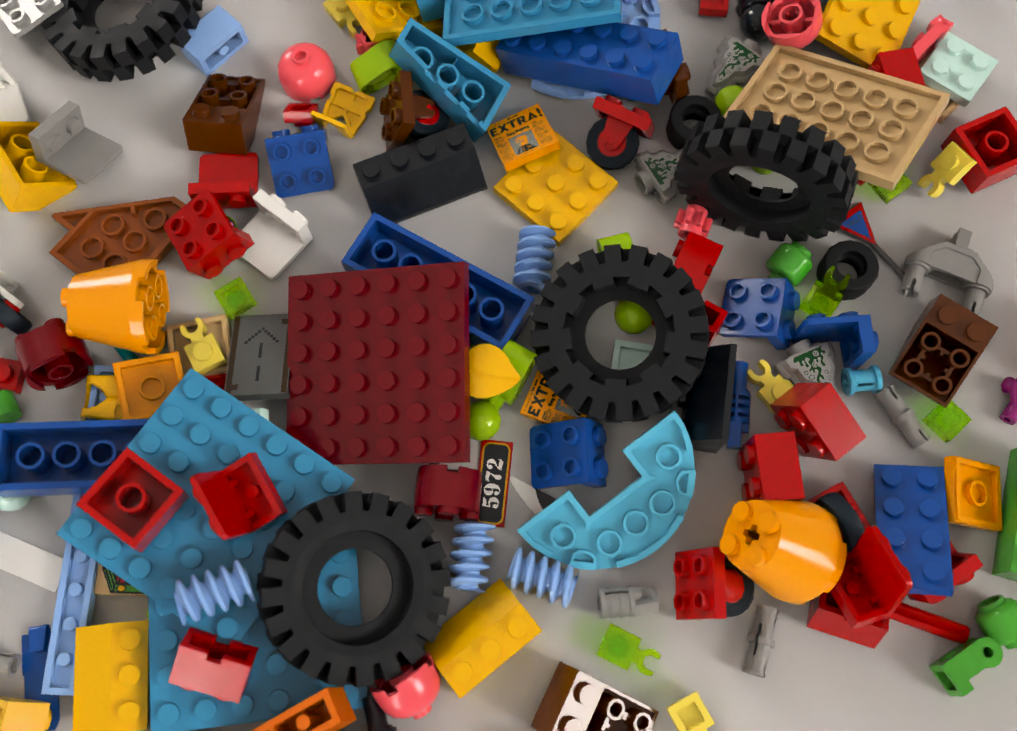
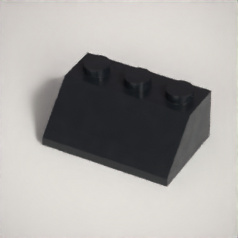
(709, 402)

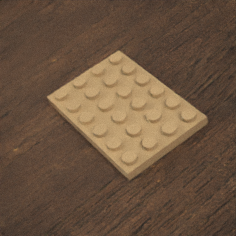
(866, 111)

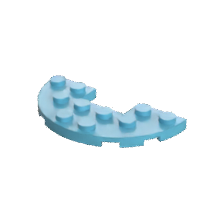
(634, 519)

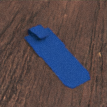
(34, 658)

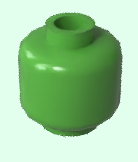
(790, 262)
(998, 620)

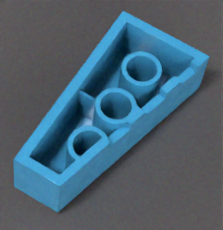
(450, 78)

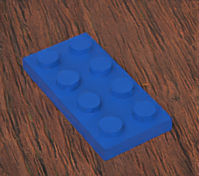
(914, 518)

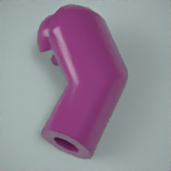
(1009, 414)

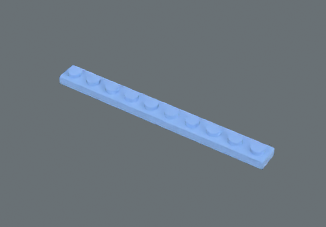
(74, 597)

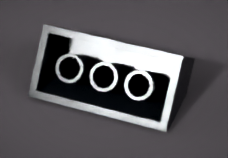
(421, 175)

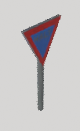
(858, 226)

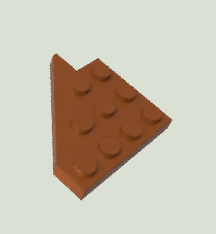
(115, 234)

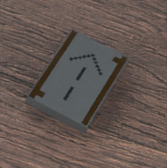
(258, 358)

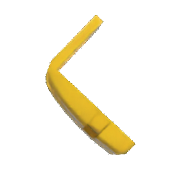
(346, 104)
(109, 408)

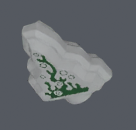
(734, 64)
(657, 174)
(809, 363)

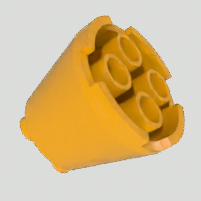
(119, 306)
(785, 547)

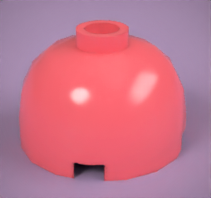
(792, 22)
(306, 72)
(411, 691)

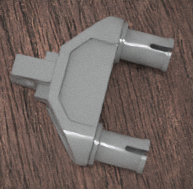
(952, 265)

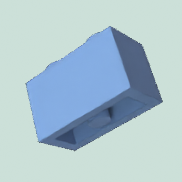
(214, 40)

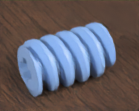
(533, 257)
(470, 555)
(542, 577)
(212, 592)

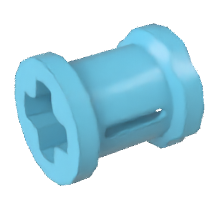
(861, 380)

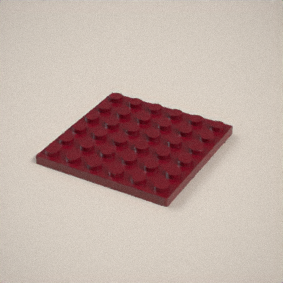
(381, 364)

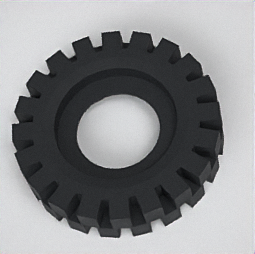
(103, 54)
(819, 168)
(608, 277)
(291, 600)

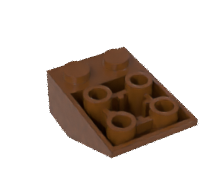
(224, 114)
(942, 349)
(586, 704)

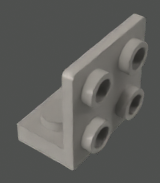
(24, 15)
(70, 147)

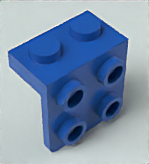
(300, 161)
(760, 310)
(851, 330)
(568, 454)

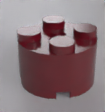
(52, 356)
(447, 493)

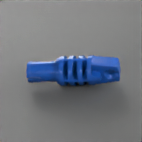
(740, 407)

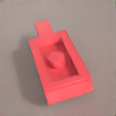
(936, 31)

